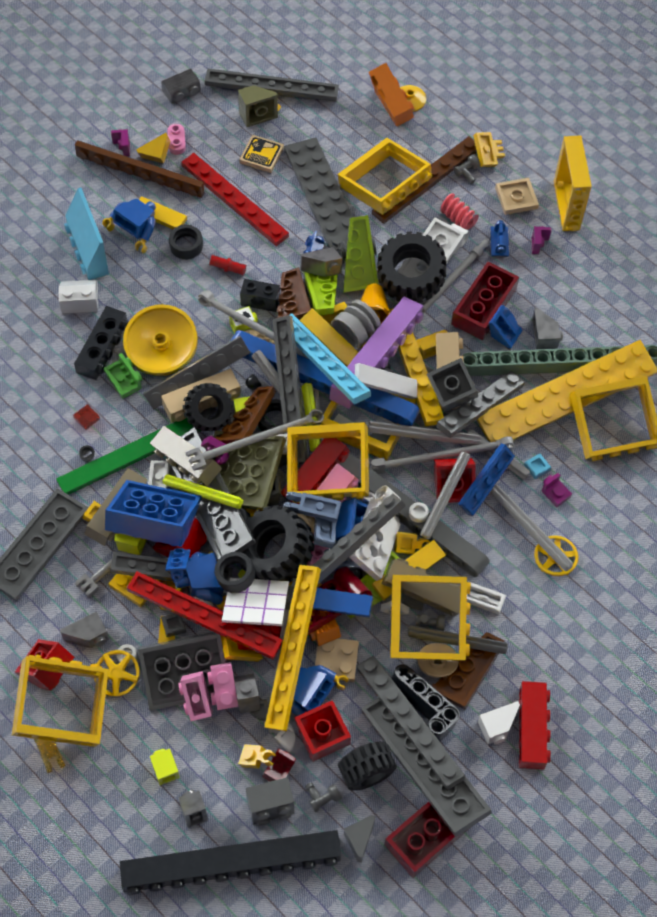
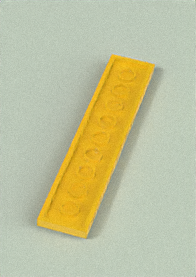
(553, 398)

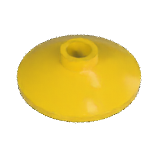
(415, 95)

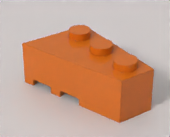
(391, 95)

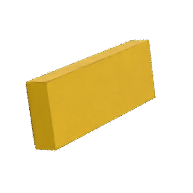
(166, 216)

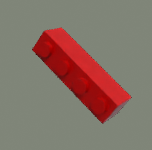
(319, 465)
(533, 725)

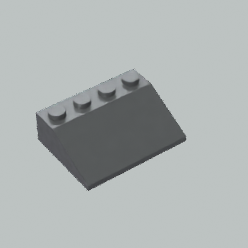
(168, 661)

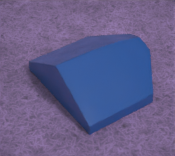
(504, 327)

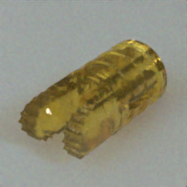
(48, 750)

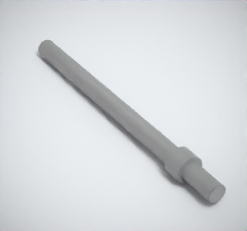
(475, 253)

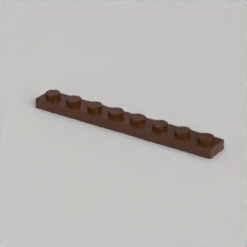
(139, 169)
(440, 169)

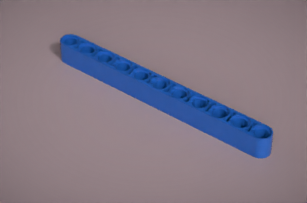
(380, 402)

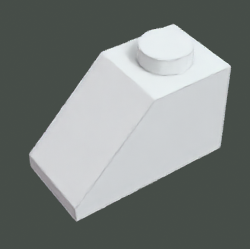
(497, 723)

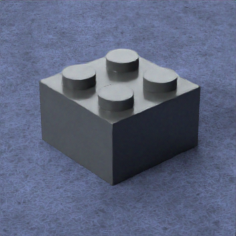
(452, 385)
(270, 801)

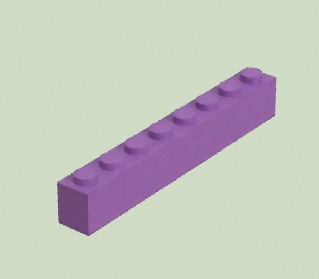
(384, 342)

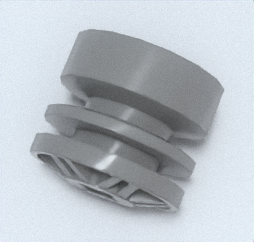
(356, 323)

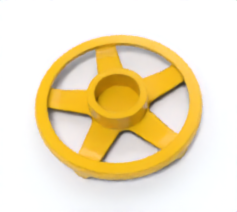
(544, 568)
(117, 671)

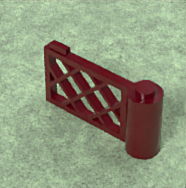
(344, 581)

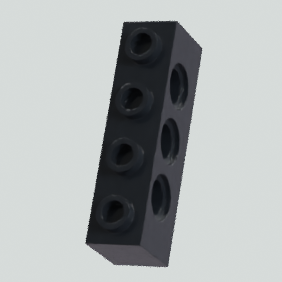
(100, 334)

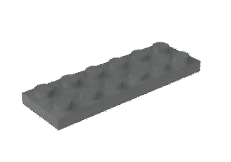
(39, 542)

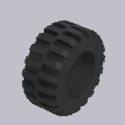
(406, 247)
(296, 548)

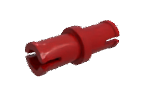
(227, 265)

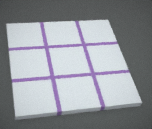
(259, 604)

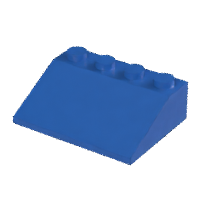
(152, 513)

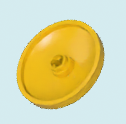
(160, 340)

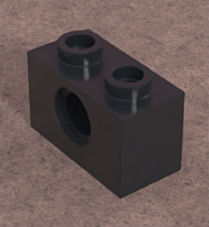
(259, 295)

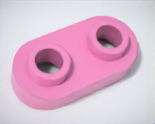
(177, 136)

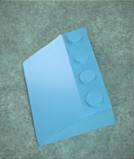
(85, 238)

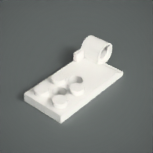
(450, 239)
(381, 549)

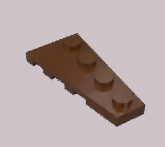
(293, 295)
(248, 418)
(468, 676)

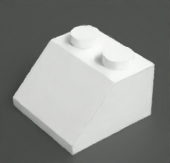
(78, 296)

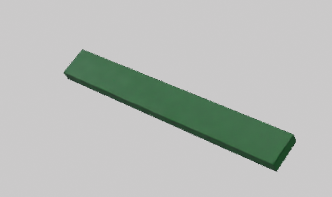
(116, 460)

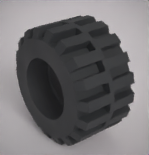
(223, 412)
(367, 765)

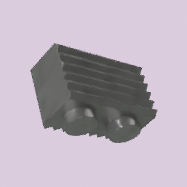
(181, 86)

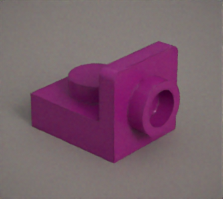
(121, 138)
(538, 237)
(211, 443)
(555, 490)

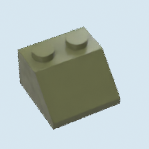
(257, 105)

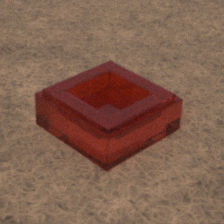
(86, 416)

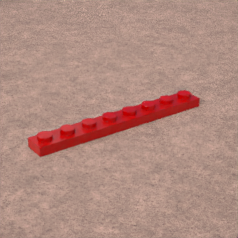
(235, 199)
(204, 615)

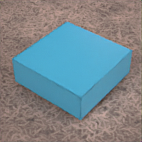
(537, 466)

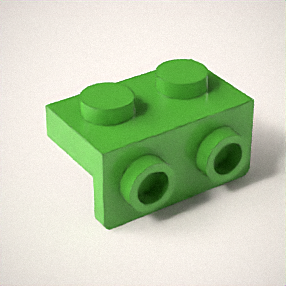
(123, 376)

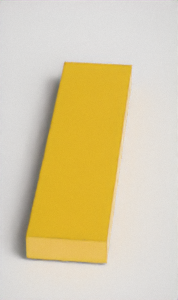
(329, 337)
(423, 558)

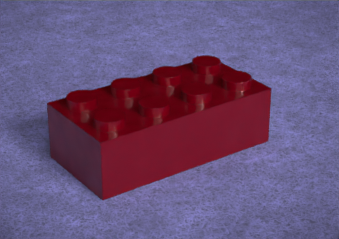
(480, 303)
(420, 840)

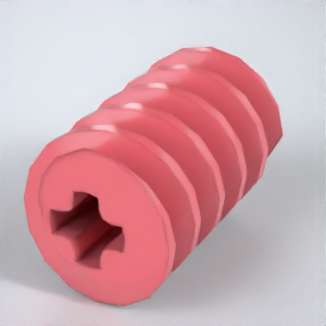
(458, 213)

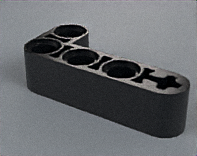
(409, 681)

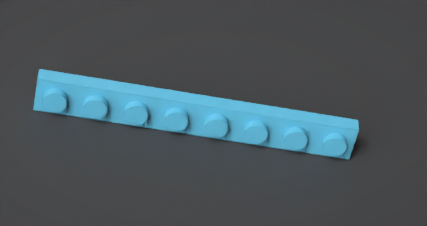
(329, 364)

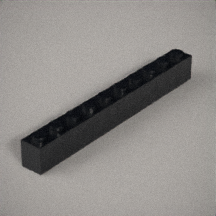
(230, 861)

